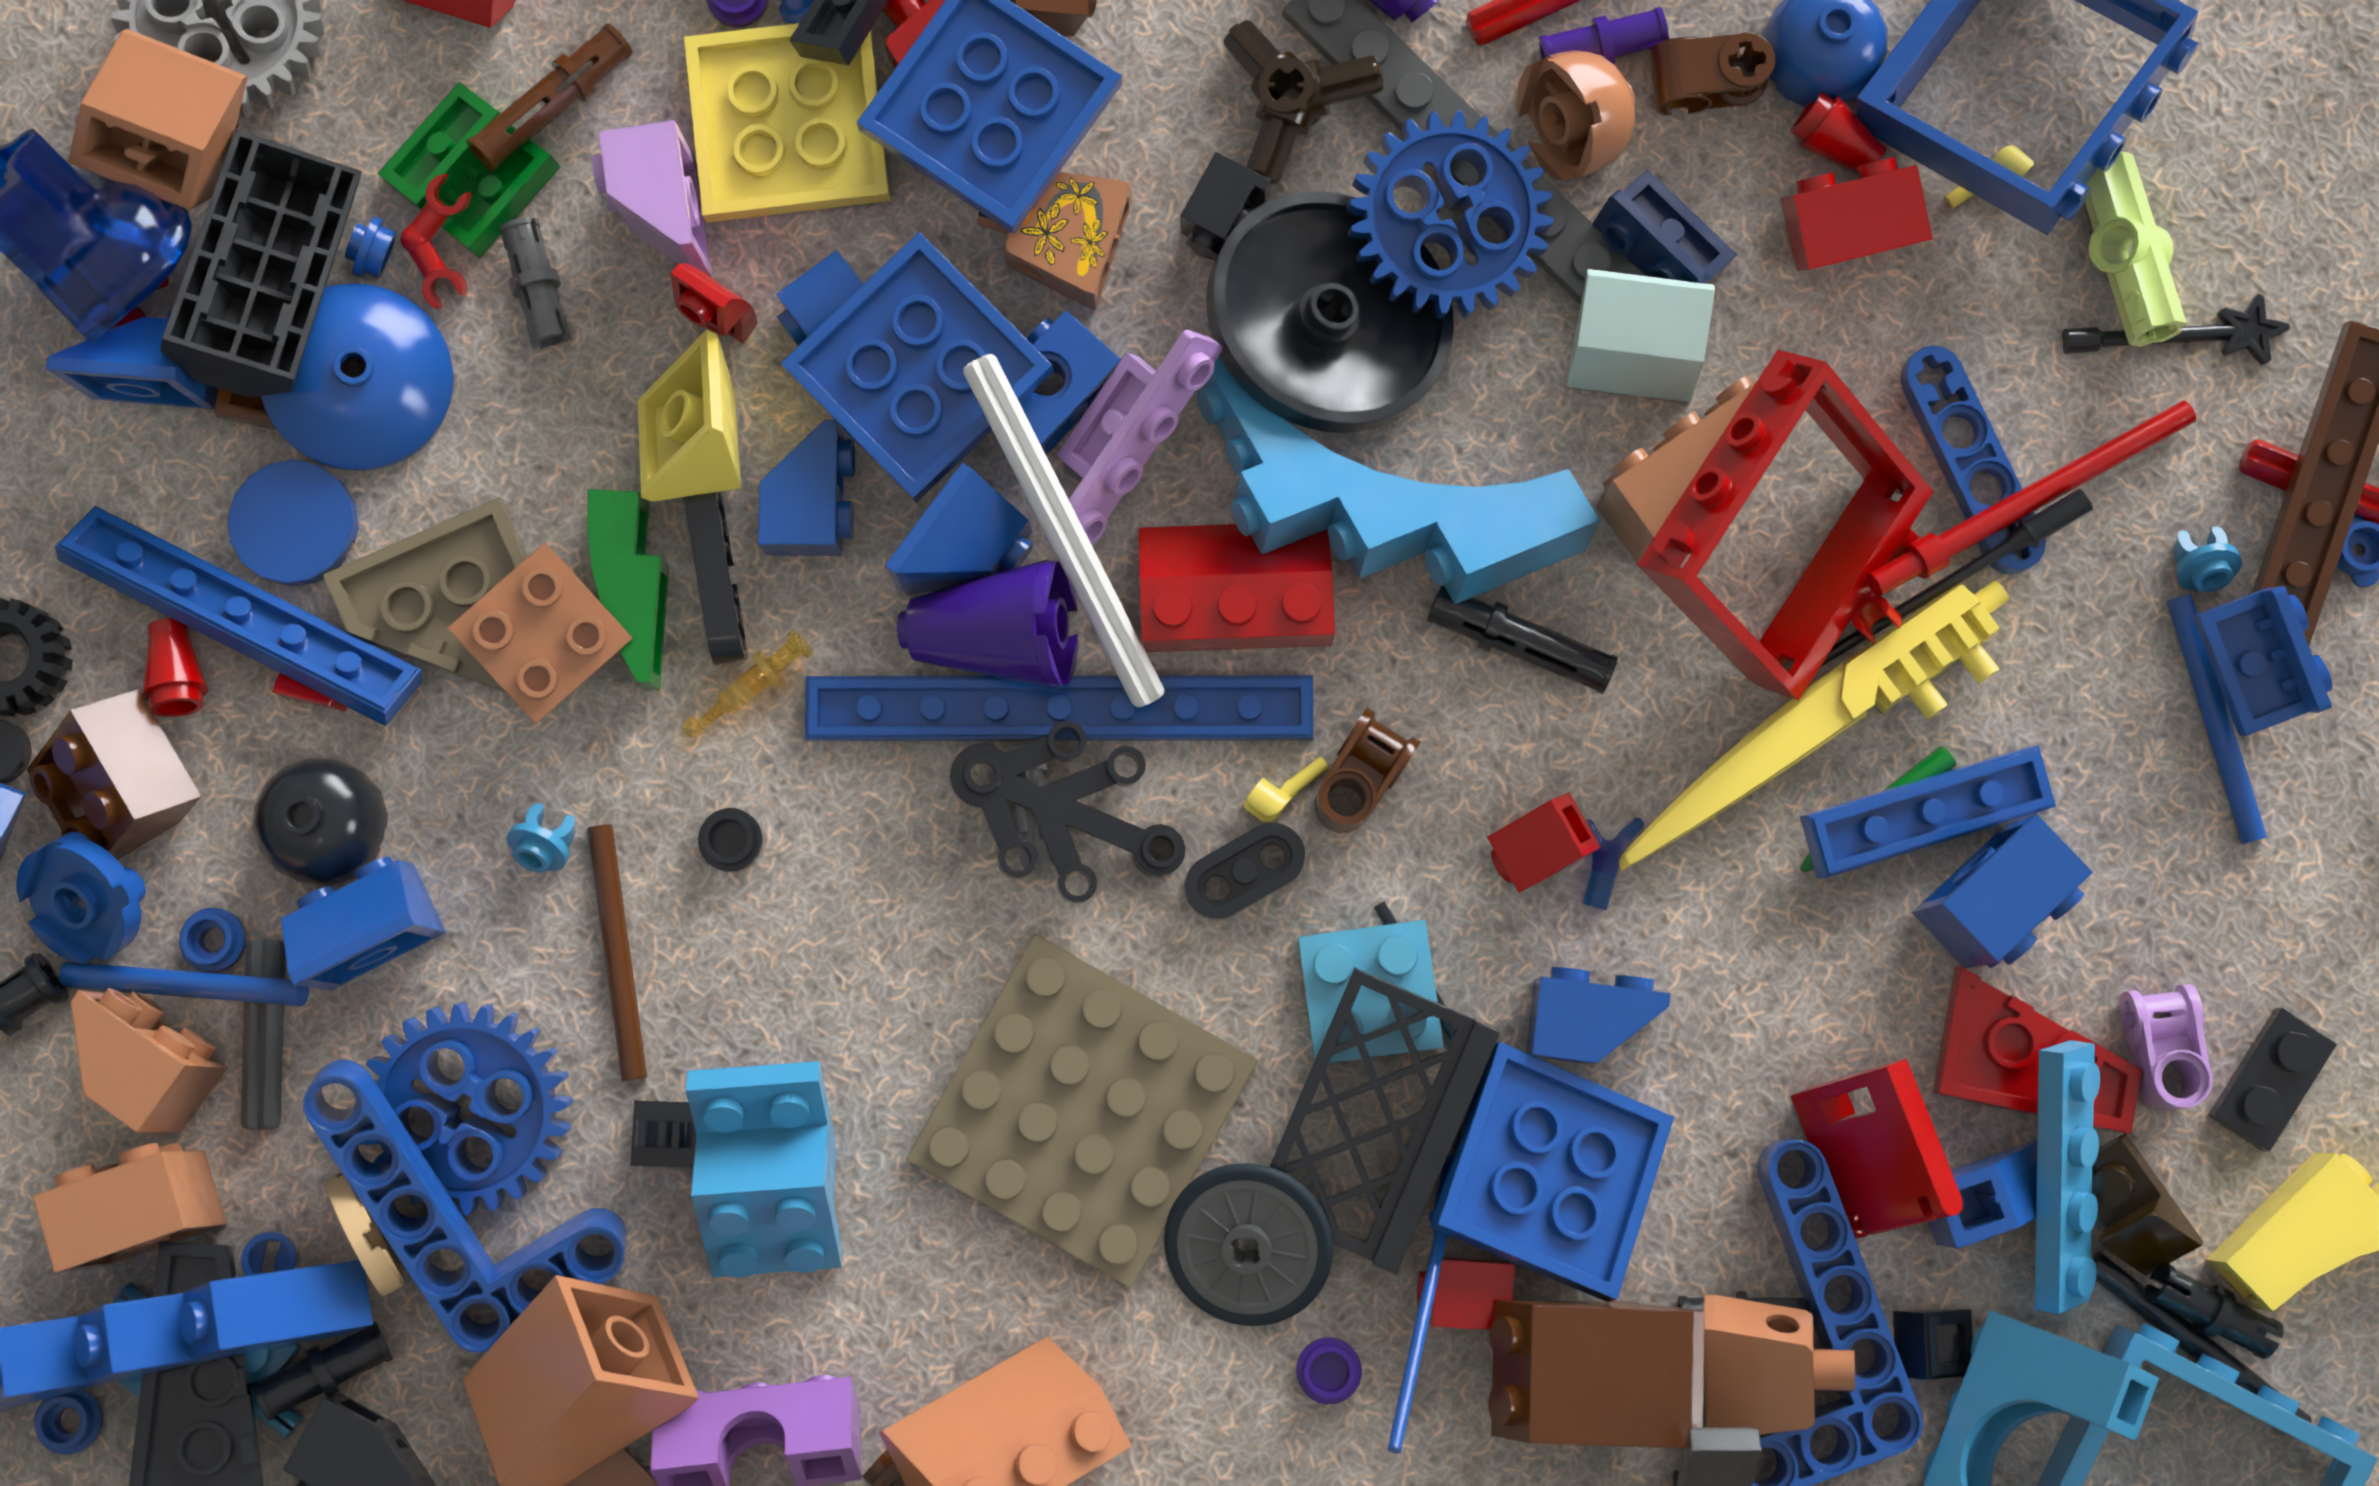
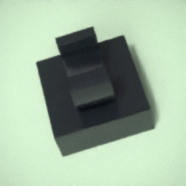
(663, 1134)

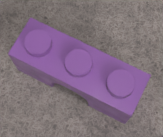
(810, 1419)

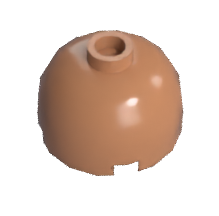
(1578, 110)

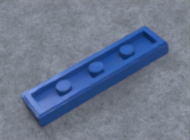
(1927, 811)

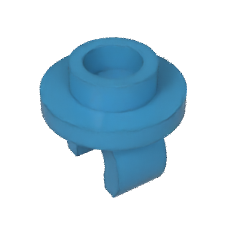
(2207, 566)
(538, 847)

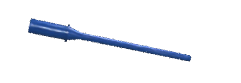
(1420, 1327)

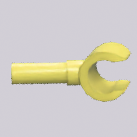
(2009, 157)
(1268, 801)

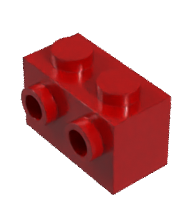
(1855, 217)

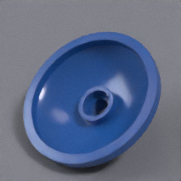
(389, 407)

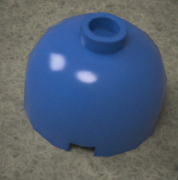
(1825, 47)

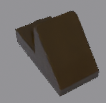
(2137, 1210)

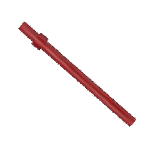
(1933, 552)

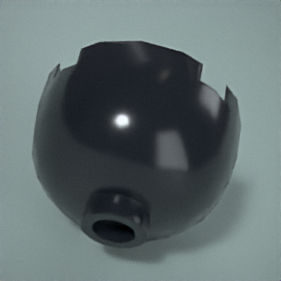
(319, 821)

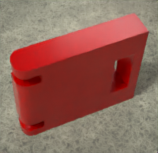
(1882, 1161)

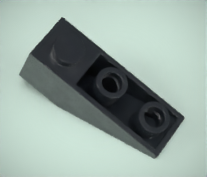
(354, 1448)

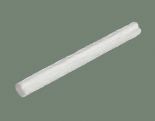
(1063, 530)

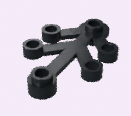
(1057, 807)

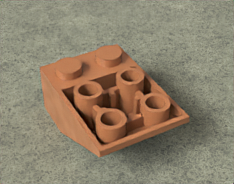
(1648, 487)

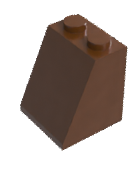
(1596, 1373)

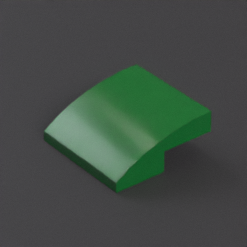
(441, 148)

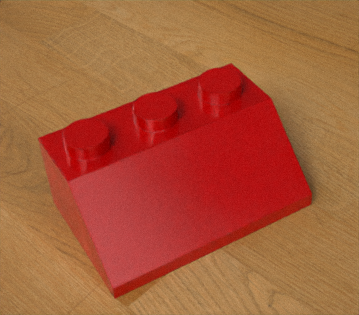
(1220, 593)

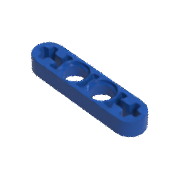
(1961, 464)

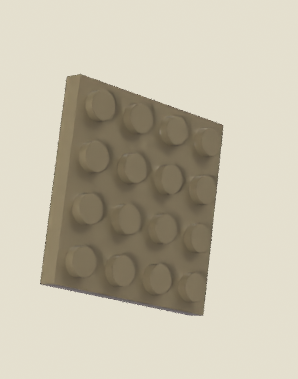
(1082, 1110)

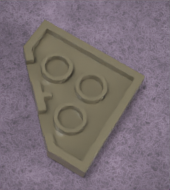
(425, 583)

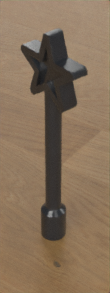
(2240, 329)

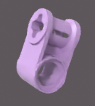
(2167, 1041)

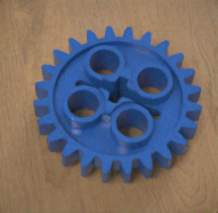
(1502, 194)
(488, 1054)

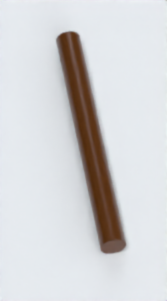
(617, 952)

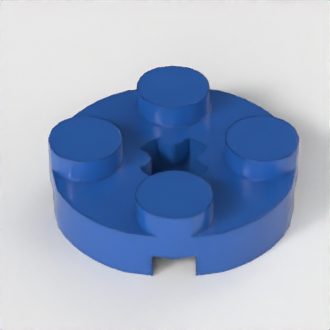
(110, 893)

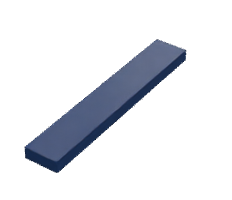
(239, 615)

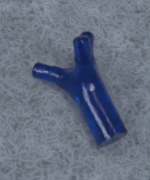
(1606, 863)

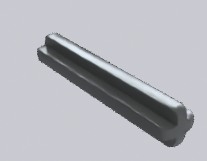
(262, 1041)

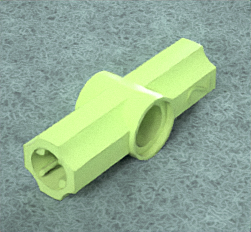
(2142, 279)

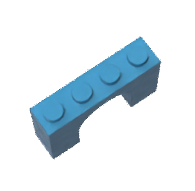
(2024, 1375)

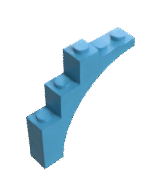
(1378, 519)

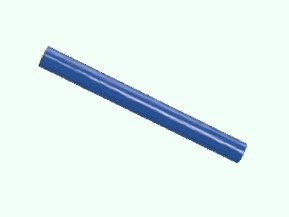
(2217, 722)
(183, 983)

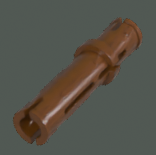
(604, 50)

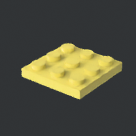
(780, 126)

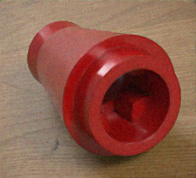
(1836, 133)
(172, 671)

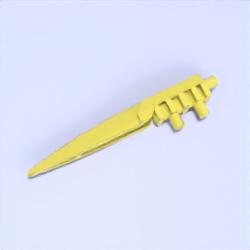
(1878, 675)

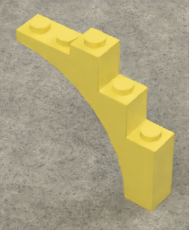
(2302, 1231)

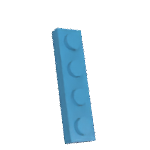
(2064, 1176)

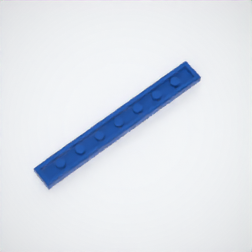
(1021, 711)

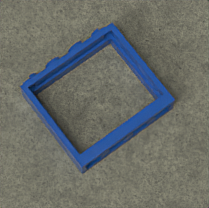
(1878, 107)

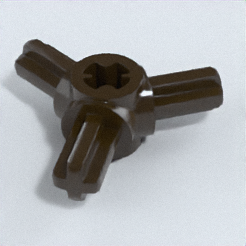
(1279, 72)

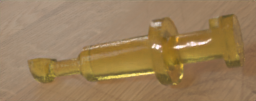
(752, 682)

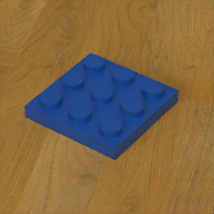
(990, 105)
(897, 361)
(1553, 1172)

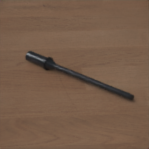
(2025, 535)

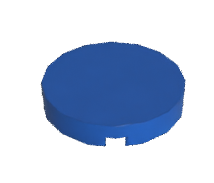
(292, 522)

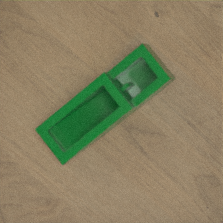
(627, 579)

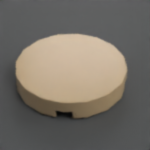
(365, 1237)

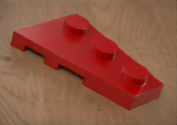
(1994, 1055)

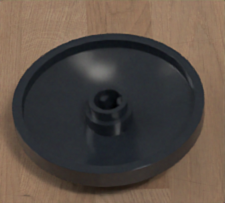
(1310, 326)

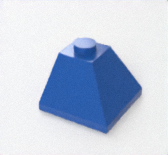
(131, 368)
(961, 538)

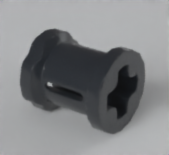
(28, 992)

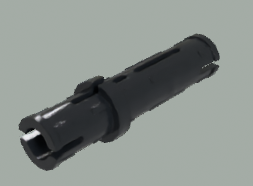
(1523, 639)

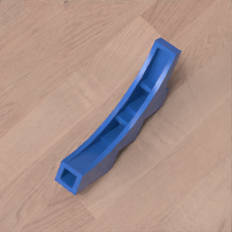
(181, 1330)

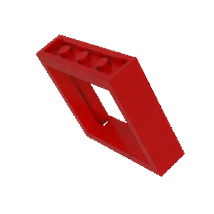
(1856, 546)

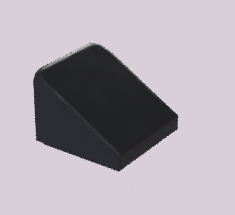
(1933, 1342)

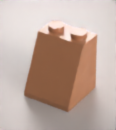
(576, 1382)

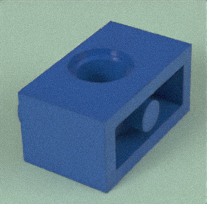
(1084, 366)

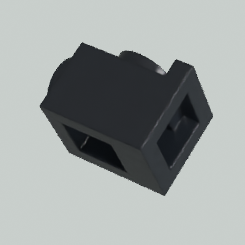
(1220, 203)

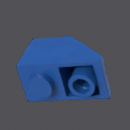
(803, 497)
(1587, 1019)
(1995, 1196)

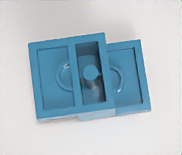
(764, 1169)

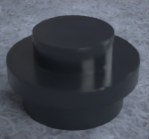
(730, 840)

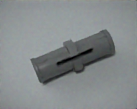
(534, 282)

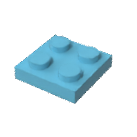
(1390, 952)

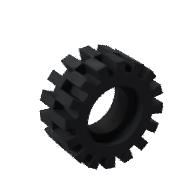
(45, 659)

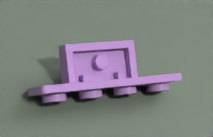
(1128, 422)

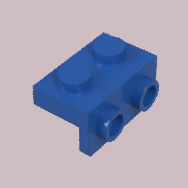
(2264, 659)

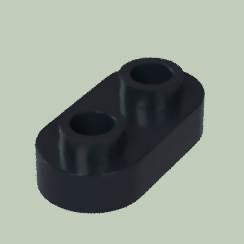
(1243, 870)

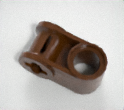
(1703, 75)
(1367, 764)

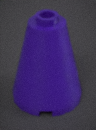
(998, 626)

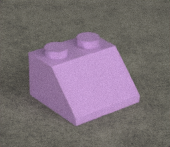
(655, 189)

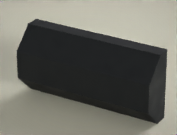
(259, 267)

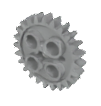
(269, 58)

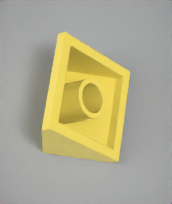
(690, 426)

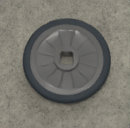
(1245, 1204)

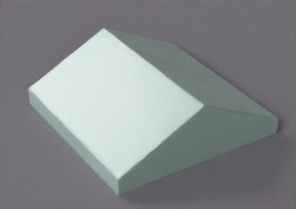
(1640, 335)

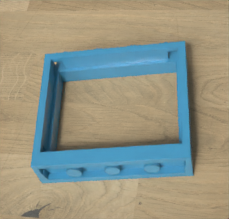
(2083, 1440)

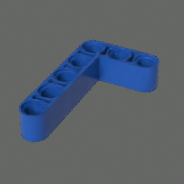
(443, 1224)
(1836, 1330)

